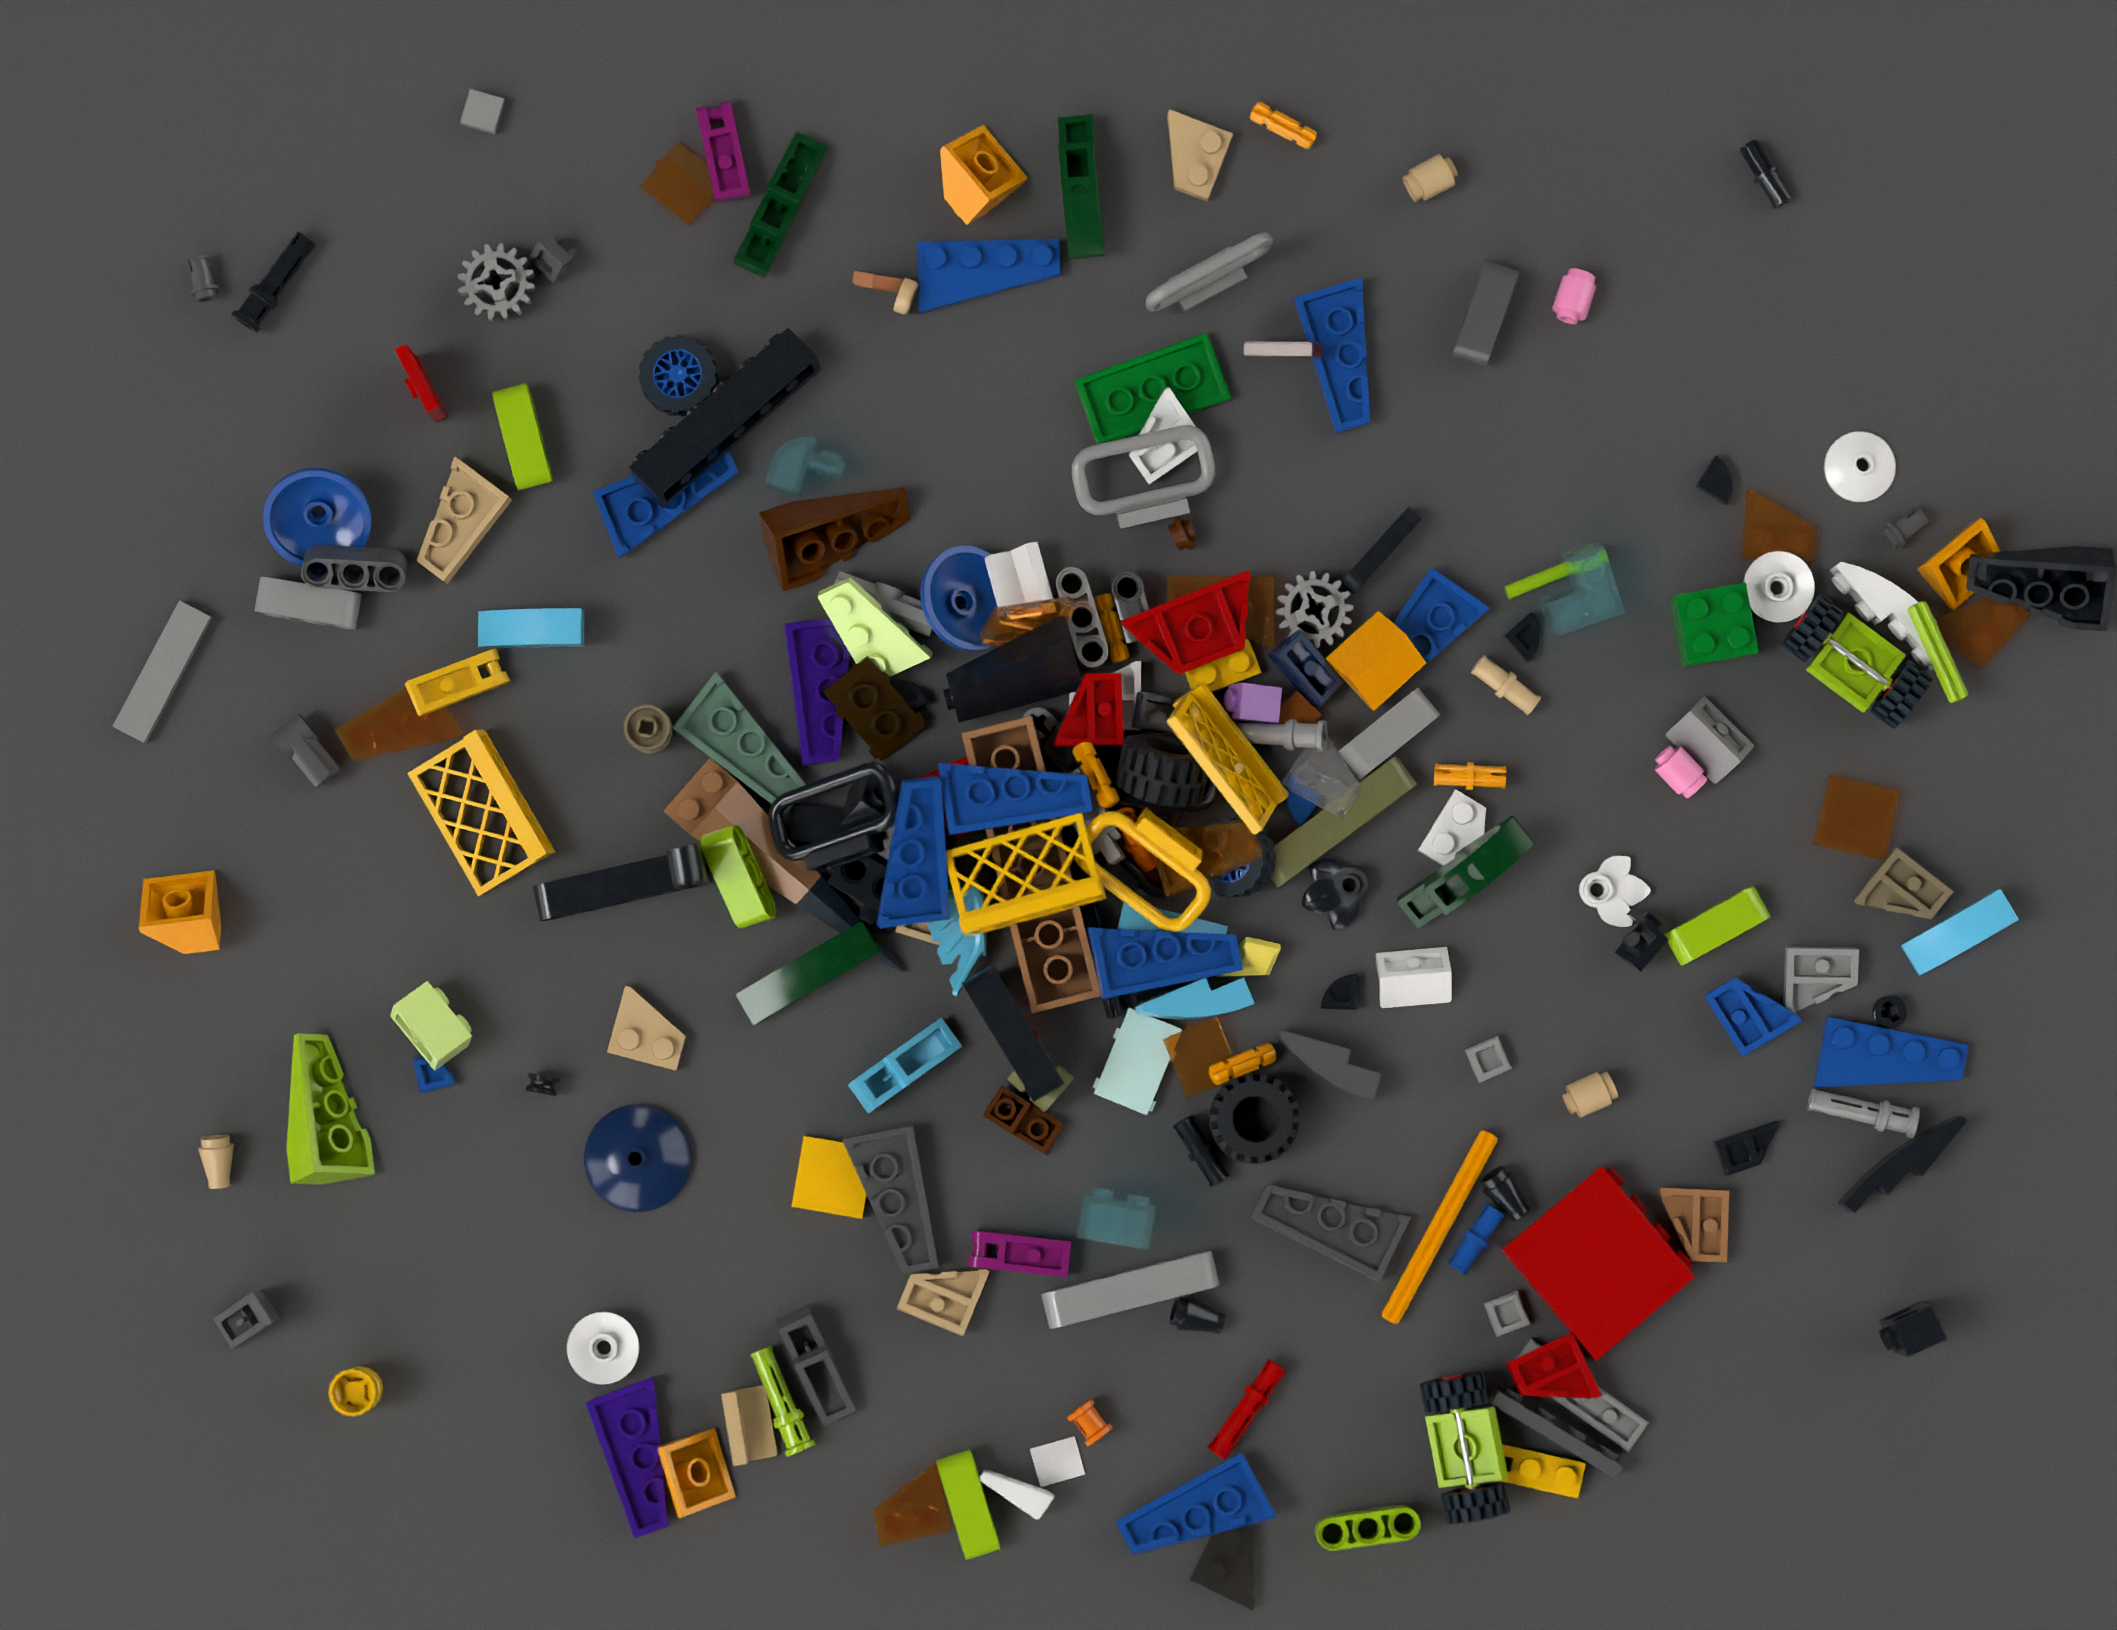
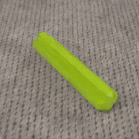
(1937, 652)

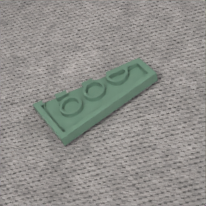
(733, 739)

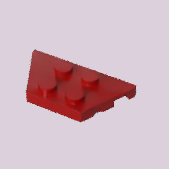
(1196, 625)

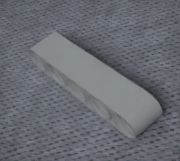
(1130, 1289)

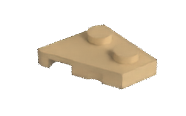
(1196, 154)

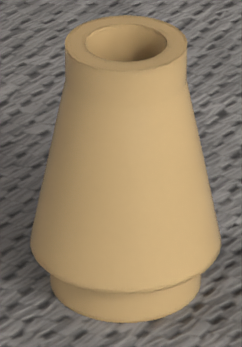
(216, 1157)

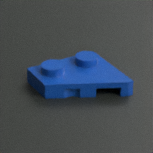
(1749, 1015)

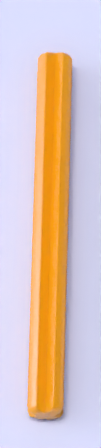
(1439, 1227)

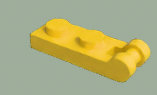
(456, 682)
(1544, 1471)

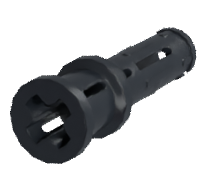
(264, 296)

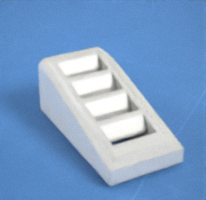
(1023, 1495)

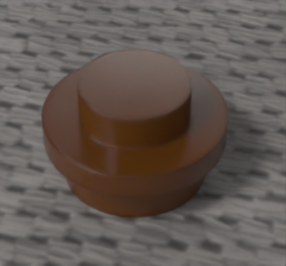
(1183, 533)

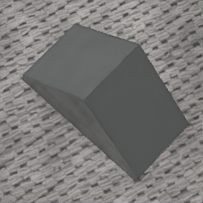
(246, 1318)

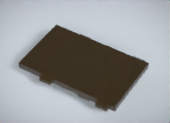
(874, 708)

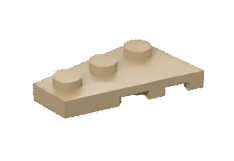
(462, 520)

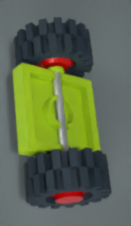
(1856, 662)
(1466, 1447)

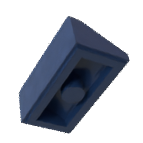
(1306, 668)

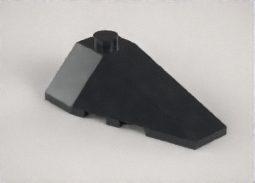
(2058, 582)

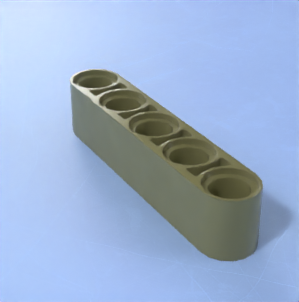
(1328, 830)

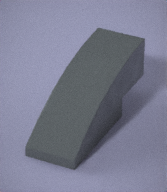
(1331, 1065)
(815, 1365)

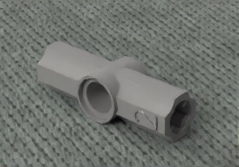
(895, 604)

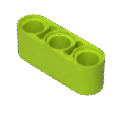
(522, 436)
(738, 876)
(1717, 925)
(968, 1504)
(1384, 1533)

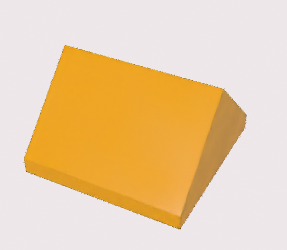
(1949, 566)
(1376, 660)
(696, 1472)

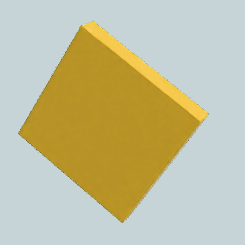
(828, 1180)

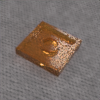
(1856, 818)

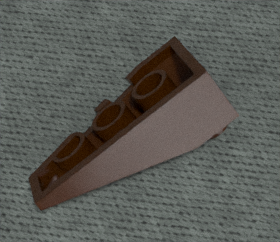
(818, 532)

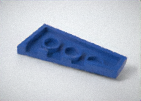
(635, 517)

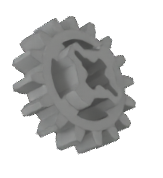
(510, 280)
(1328, 603)

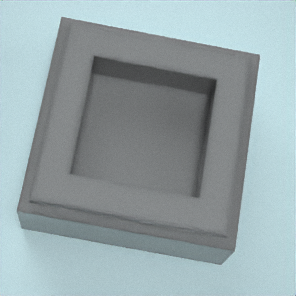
(482, 111)
(1488, 1059)
(1506, 1313)

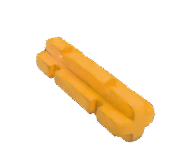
(1283, 125)
(1111, 627)
(1096, 775)
(1242, 1063)

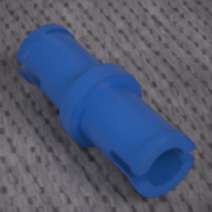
(1476, 1239)

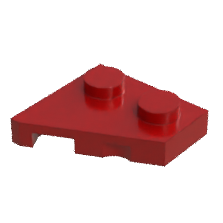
(1094, 713)
(1554, 1371)

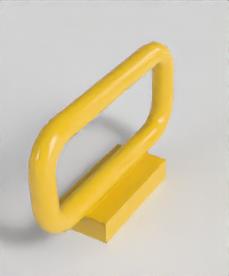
(1167, 846)

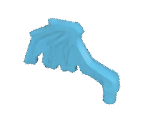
(955, 943)

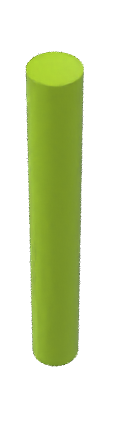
(1536, 580)

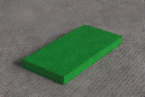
(1124, 395)

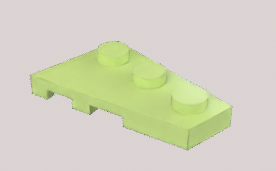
(869, 629)

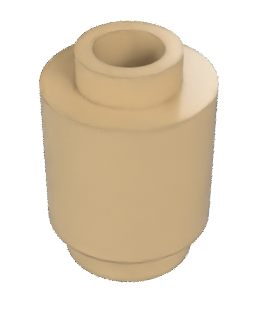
(1430, 178)
(1590, 1094)

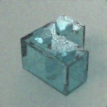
(1592, 594)
(1116, 1220)

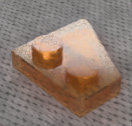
(1774, 529)
(1017, 619)
(1981, 628)
(913, 1511)

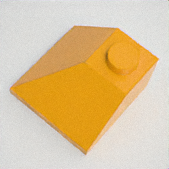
(977, 174)
(182, 911)

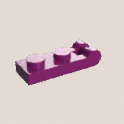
(723, 153)
(1021, 1253)

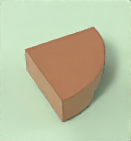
(877, 281)

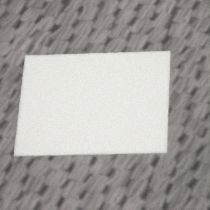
(1057, 1461)

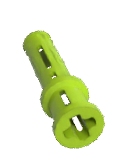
(787, 1418)

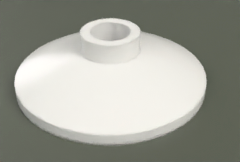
(1845, 476)
(1796, 584)
(584, 1352)

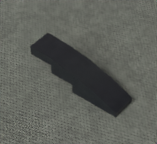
(1913, 1155)

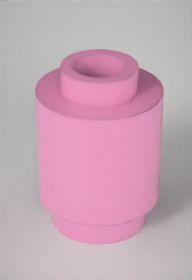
(1574, 296)
(1680, 771)

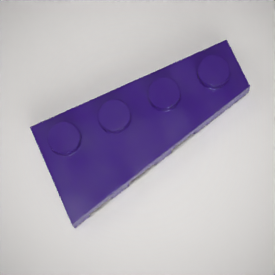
(816, 661)
(629, 1438)

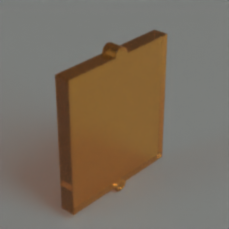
(680, 184)
(1194, 1052)

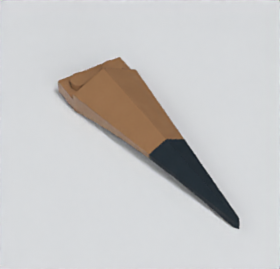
(718, 801)

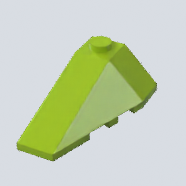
(322, 1126)

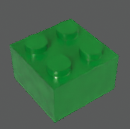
(1714, 625)

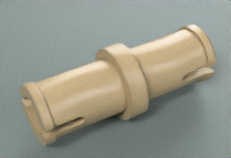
(1505, 684)

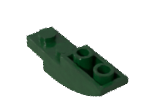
(1080, 186)
(1467, 874)

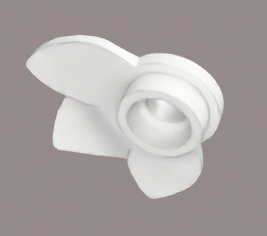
(1618, 893)

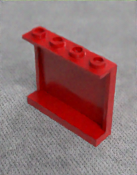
(1599, 1262)

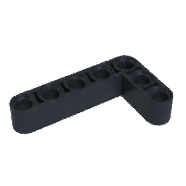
(678, 870)

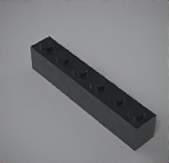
(724, 417)

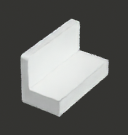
(1018, 576)
(1414, 977)

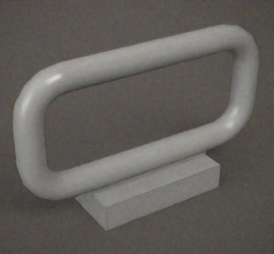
(1209, 276)
(1151, 504)

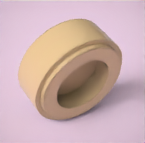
(905, 296)

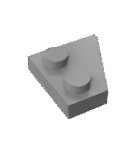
(1817, 973)

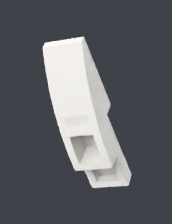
(1881, 599)

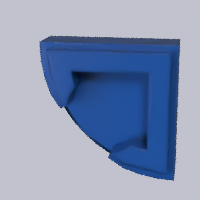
(1299, 807)
(430, 1079)

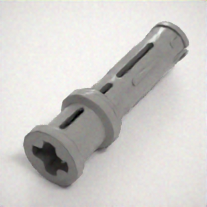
(1290, 734)
(1880, 1115)

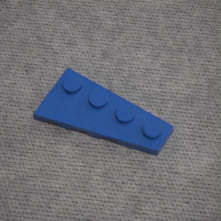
(972, 269)
(1337, 322)
(1437, 614)
(1002, 797)
(916, 866)
(1147, 960)
(1877, 1055)
(1203, 1507)

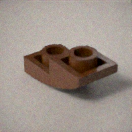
(1024, 1120)

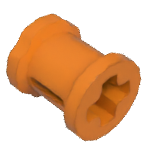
(1089, 1422)

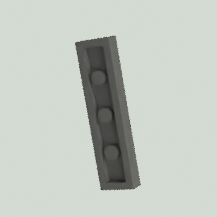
(1570, 1439)

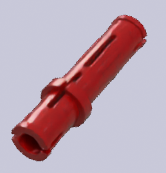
(1251, 1402)

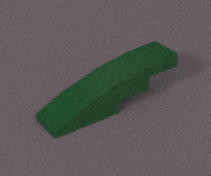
(780, 205)
(808, 972)

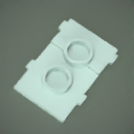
(1136, 1062)

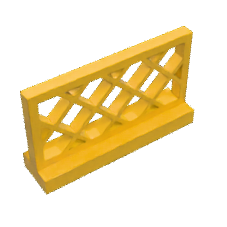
(1227, 756)
(510, 803)
(1033, 905)

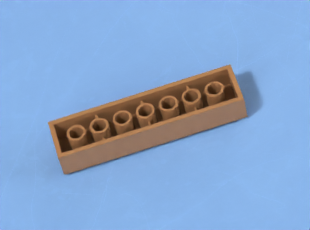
(1054, 947)

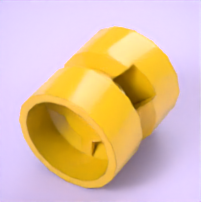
(355, 1391)

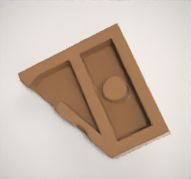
(1699, 1221)

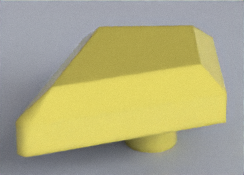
(1256, 957)

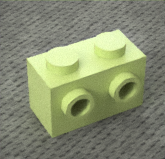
(432, 1024)

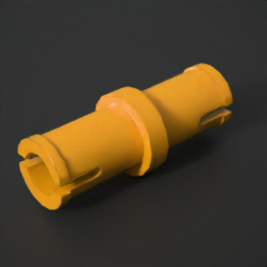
(1470, 775)

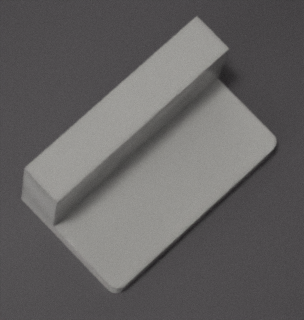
(1710, 740)

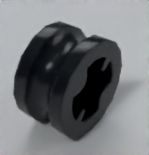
(1892, 1001)
(542, 1084)

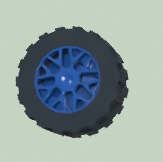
(677, 374)
(1250, 877)

